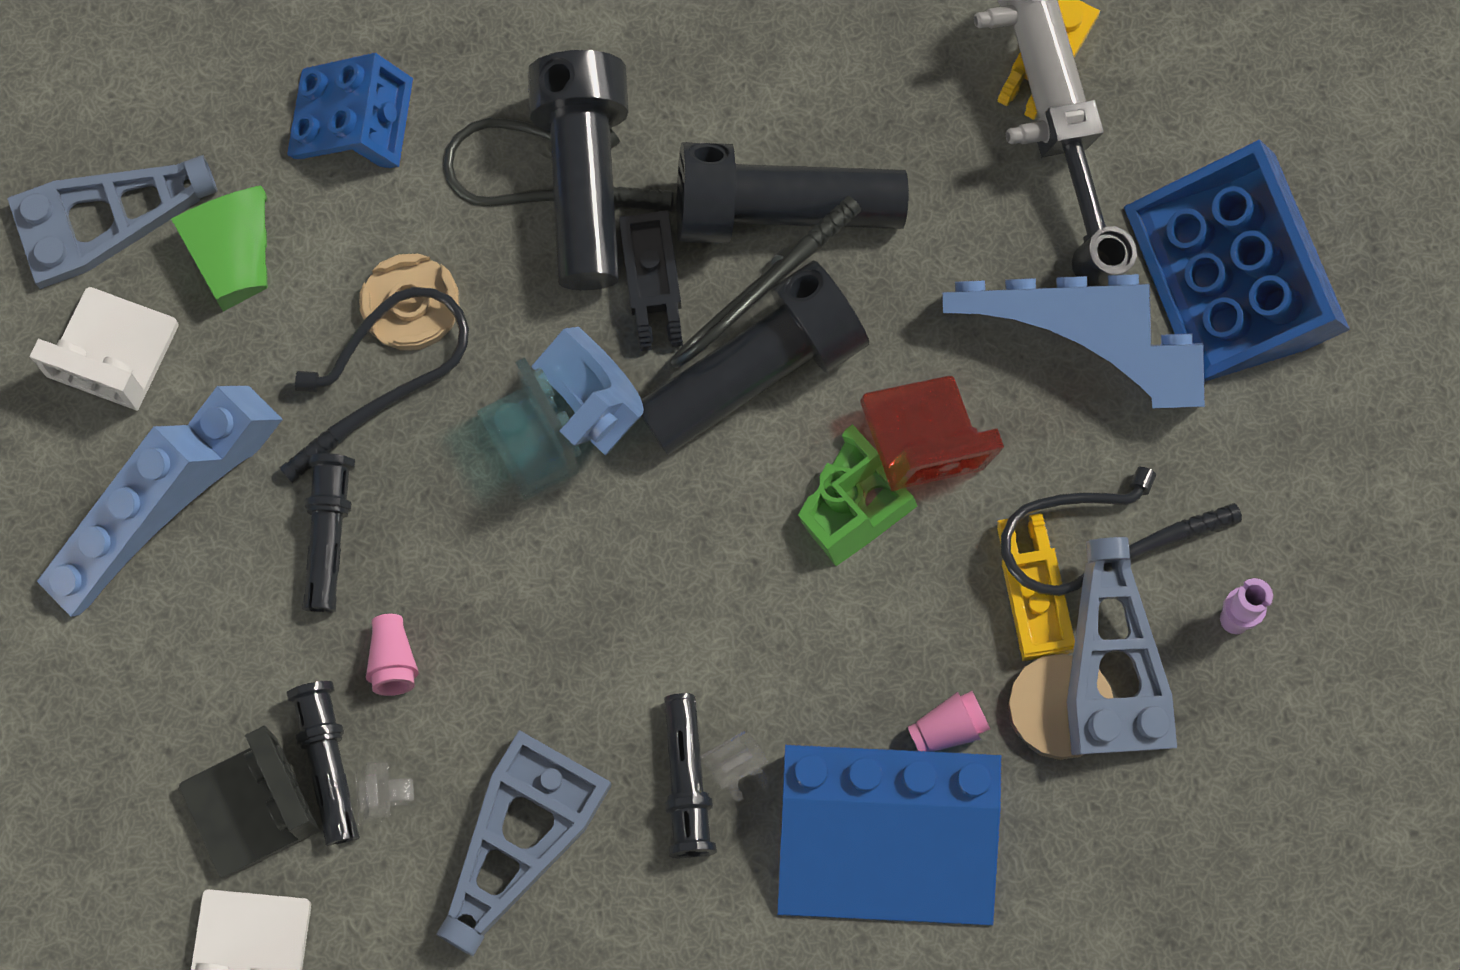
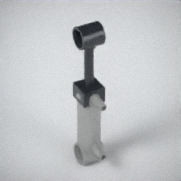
(1064, 124)

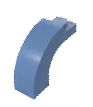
(593, 387)

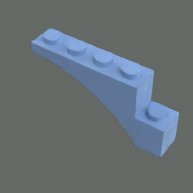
(1105, 320)
(154, 486)

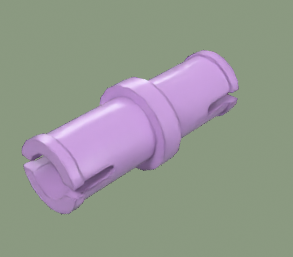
(1246, 606)

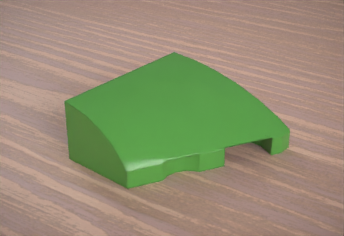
(228, 244)
(838, 509)

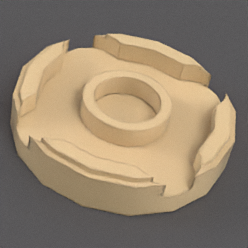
(413, 321)
(1040, 705)

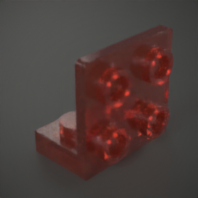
(926, 433)

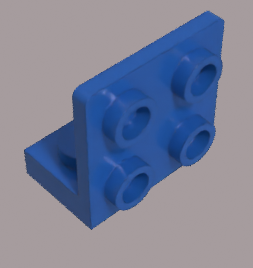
(352, 107)

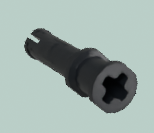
(328, 508)
(320, 737)
(688, 801)

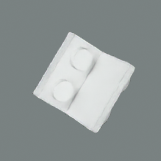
(108, 348)
(250, 932)

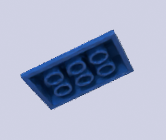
(1236, 263)
(889, 835)

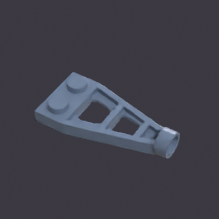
(48, 233)
(1116, 723)
(549, 781)

